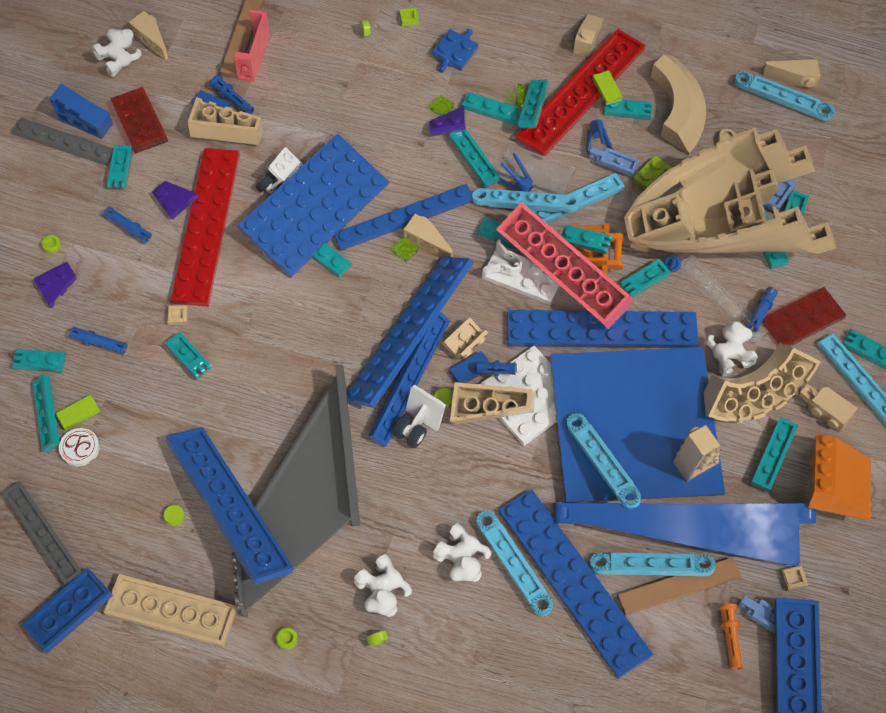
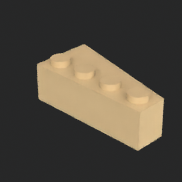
(486, 402)
(697, 453)

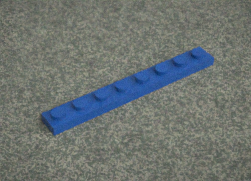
(400, 218)
(410, 376)

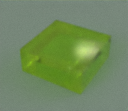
(520, 95)
(441, 105)
(405, 250)

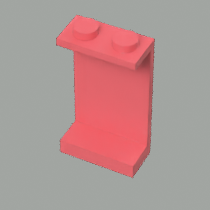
(248, 64)

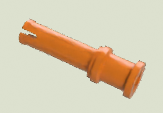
(730, 626)

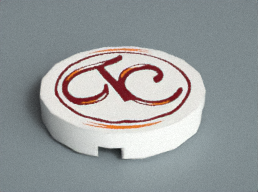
(79, 447)

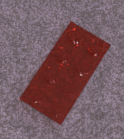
(139, 120)
(804, 317)

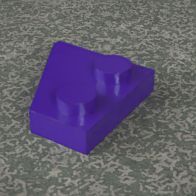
(449, 122)
(173, 198)
(55, 282)

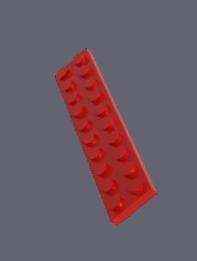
(580, 93)
(205, 228)

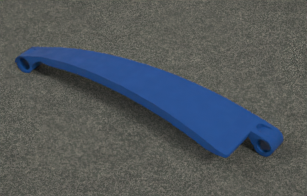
(740, 529)

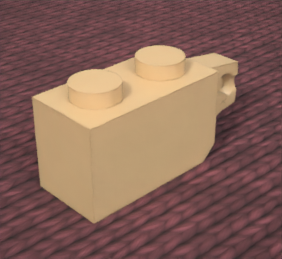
(828, 406)

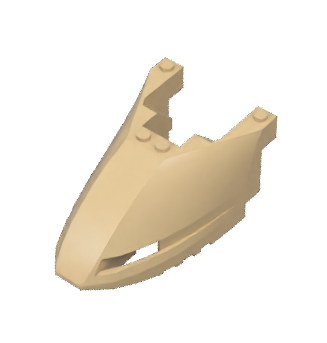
(724, 201)

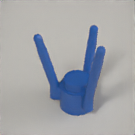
(597, 131)
(522, 184)

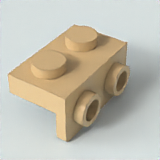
(464, 339)

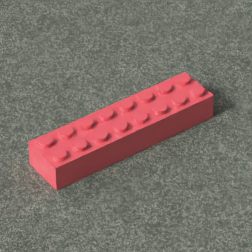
(565, 265)

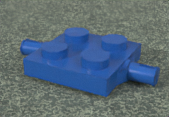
(455, 50)

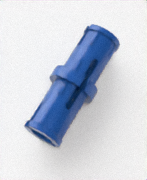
(496, 368)

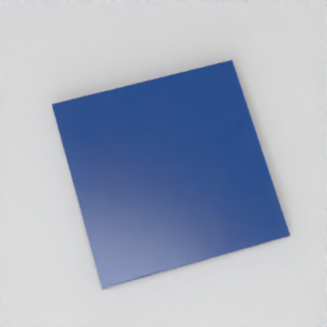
(641, 411)

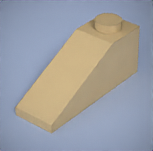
(146, 29)
(587, 35)
(794, 72)
(425, 235)

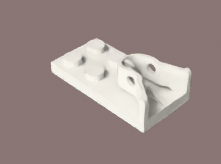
(519, 275)

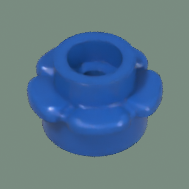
(676, 263)

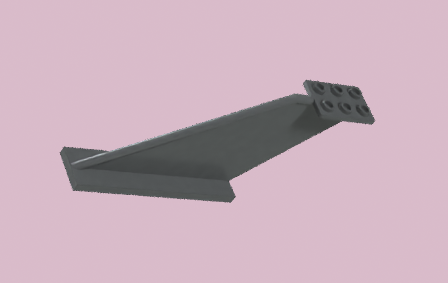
(309, 492)

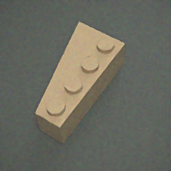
(223, 124)

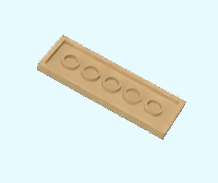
(171, 610)

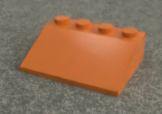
(839, 478)

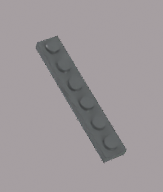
(63, 141)
(42, 533)

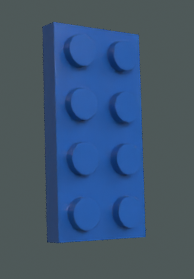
(67, 610)

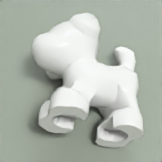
(119, 41)
(735, 335)
(465, 567)
(382, 600)

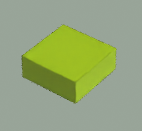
(409, 17)

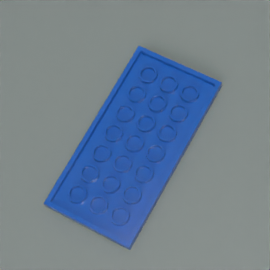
(313, 205)

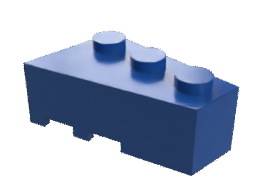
(80, 112)

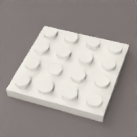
(536, 374)

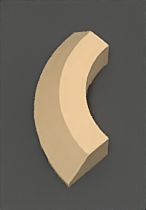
(686, 102)
(762, 389)

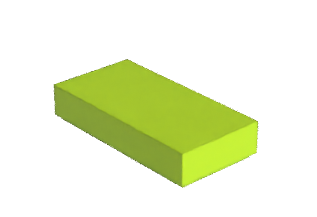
(607, 87)
(78, 412)

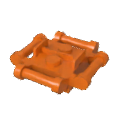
(601, 260)

